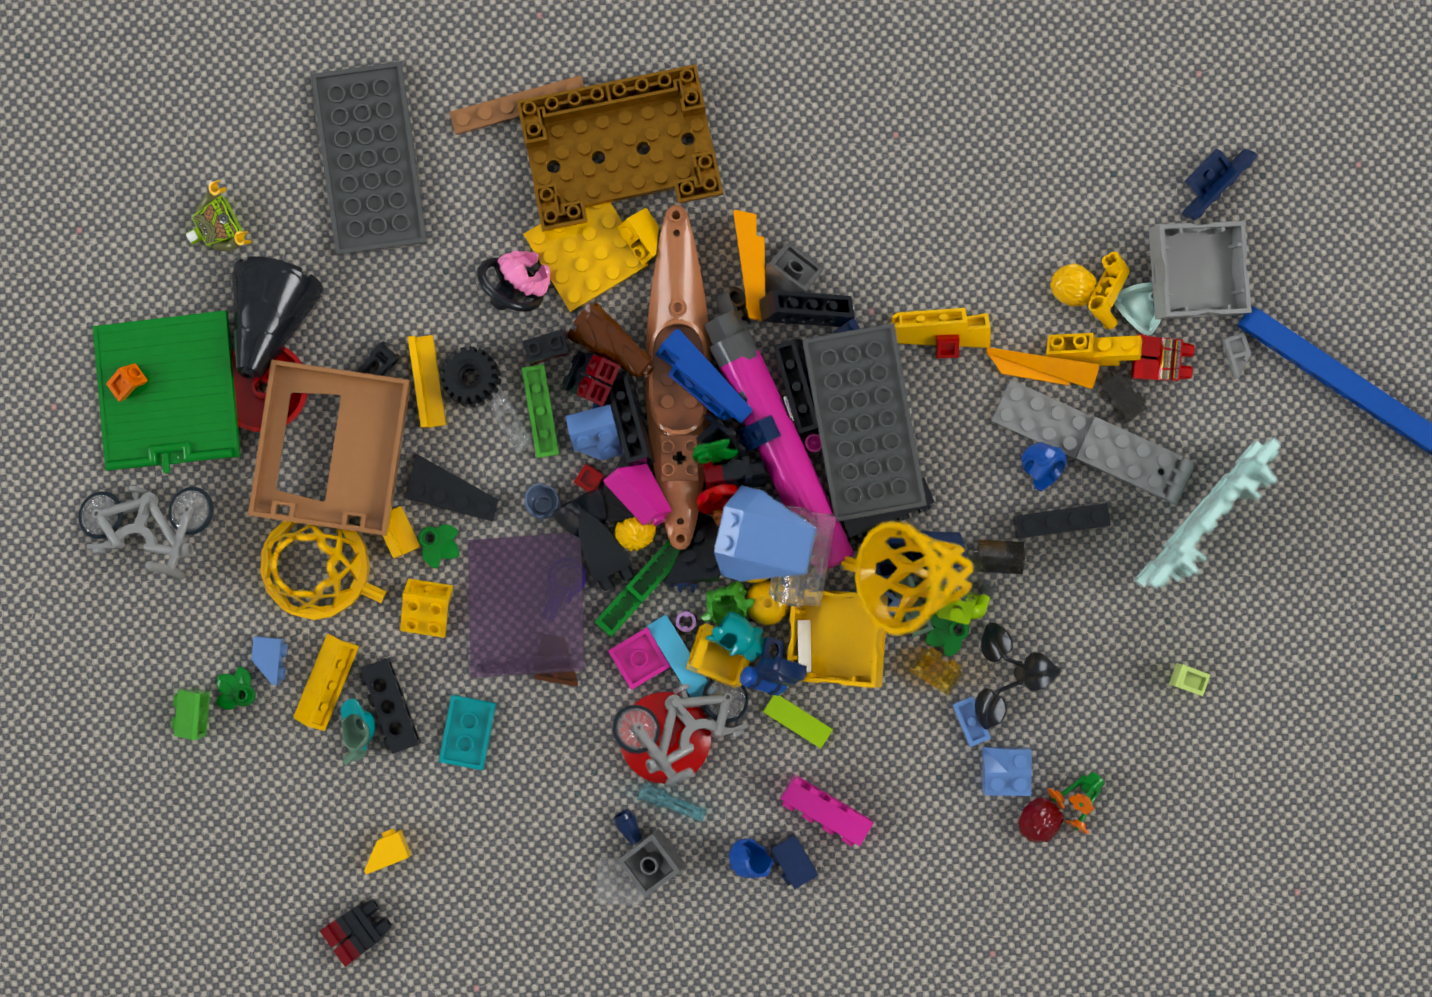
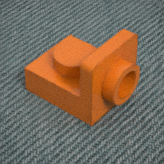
(125, 381)

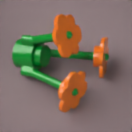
(1091, 787)

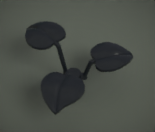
(1035, 672)

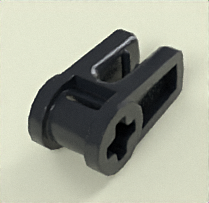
(385, 361)

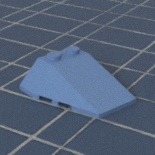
(762, 538)

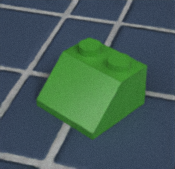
(191, 713)

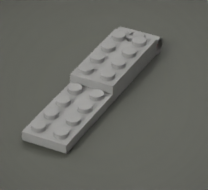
(1094, 442)

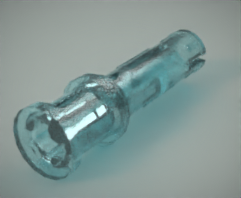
(697, 812)

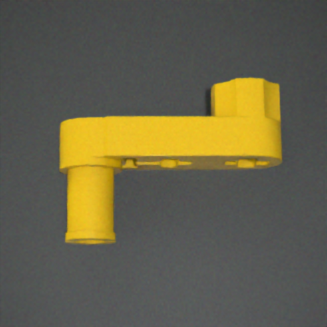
(1108, 289)

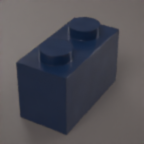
(794, 861)

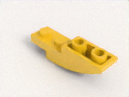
(1099, 350)

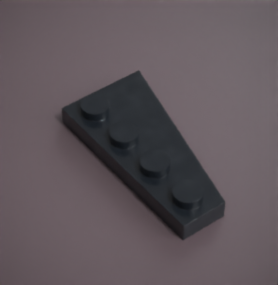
(445, 490)

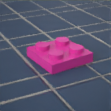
(639, 658)

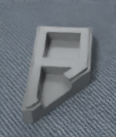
(1237, 352)

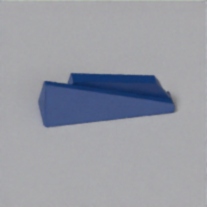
(701, 379)

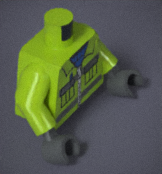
(969, 607)

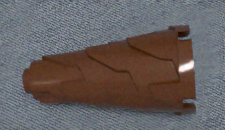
(607, 339)

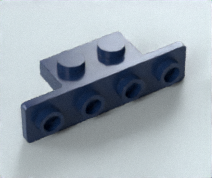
(1213, 178)

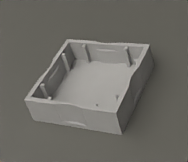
(1199, 270)

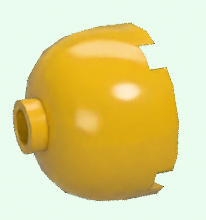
(765, 608)

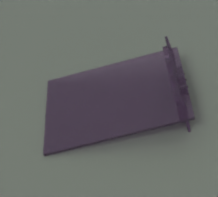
(526, 605)

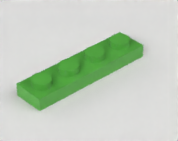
(540, 411)

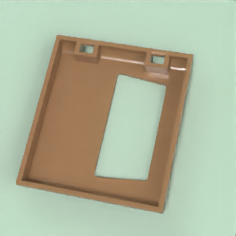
(363, 449)

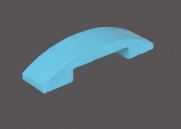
(676, 654)

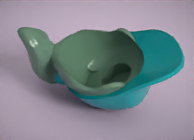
(357, 730)

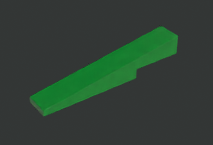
(637, 590)

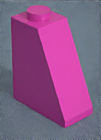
(639, 493)

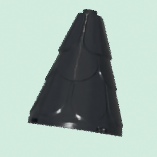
(268, 309)

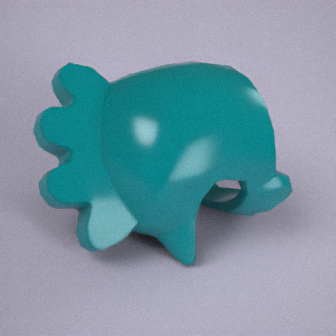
(738, 636)

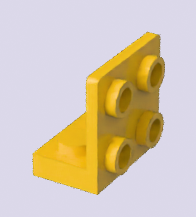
(425, 607)

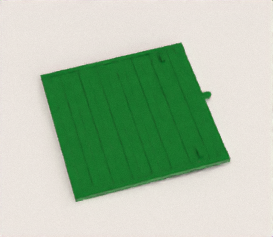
(189, 397)

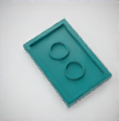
(467, 732)

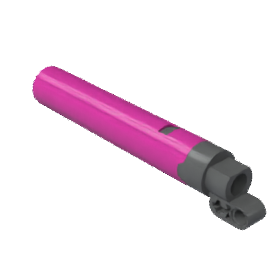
(786, 455)

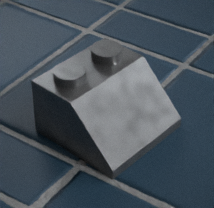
(791, 271)
(652, 862)

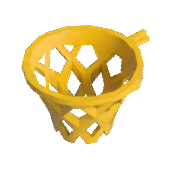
(873, 587)
(342, 599)

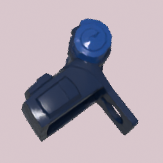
(774, 673)

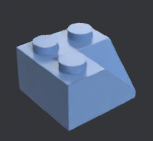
(595, 433)
(1006, 771)

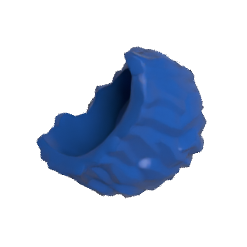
(749, 859)

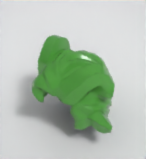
(725, 600)

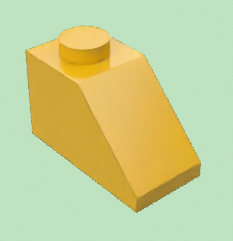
(388, 850)

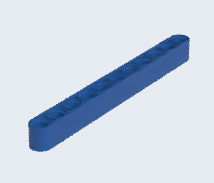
(1338, 378)

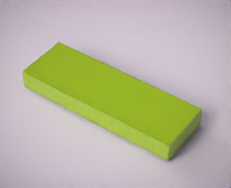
(798, 720)

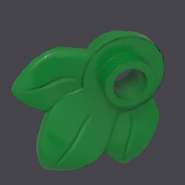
(714, 451)
(441, 546)
(945, 636)
(232, 687)

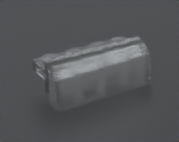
(807, 588)

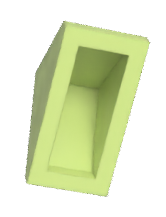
(1189, 679)

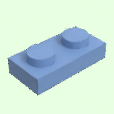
(969, 723)

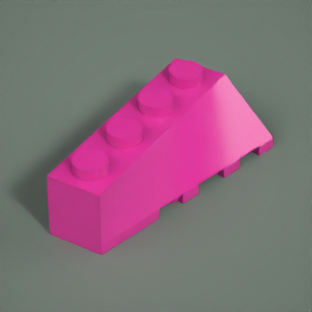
(826, 810)

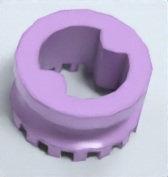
(685, 628)

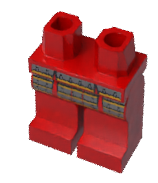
(1168, 360)

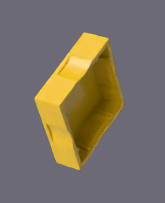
(843, 641)

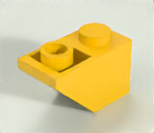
(641, 235)

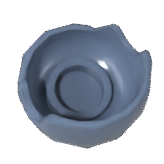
(541, 501)

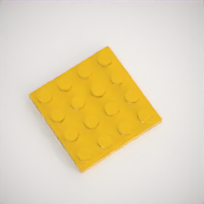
(585, 256)

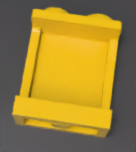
(714, 660)

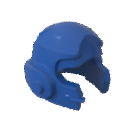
(1043, 464)

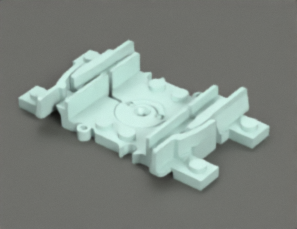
(1179, 550)

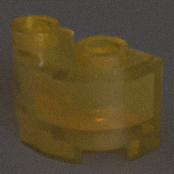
(936, 671)

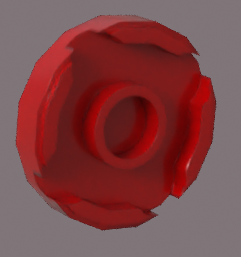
(715, 498)

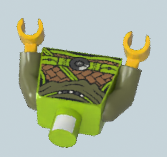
(217, 222)

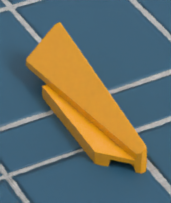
(752, 260)

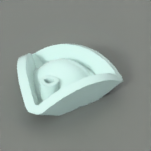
(1137, 307)

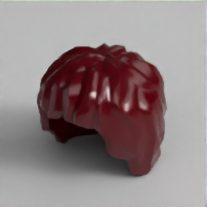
(1040, 820)

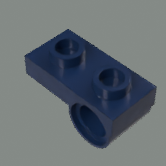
(759, 433)

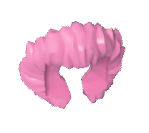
(514, 270)

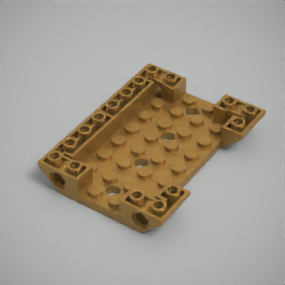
(614, 122)

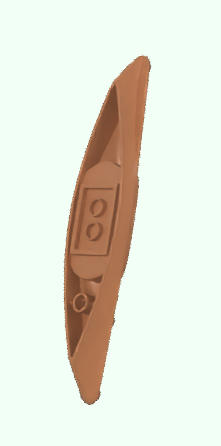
(672, 412)

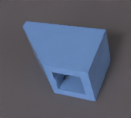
(268, 657)

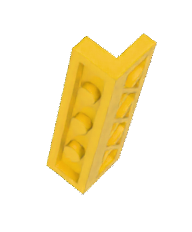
(427, 381)

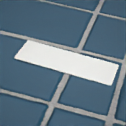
(804, 643)

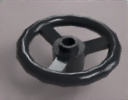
(504, 292)

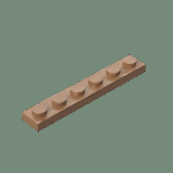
(504, 108)

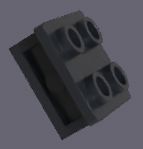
(718, 432)

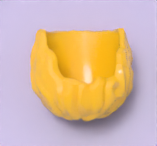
(1073, 285)
(634, 534)

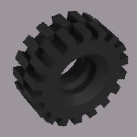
(459, 365)

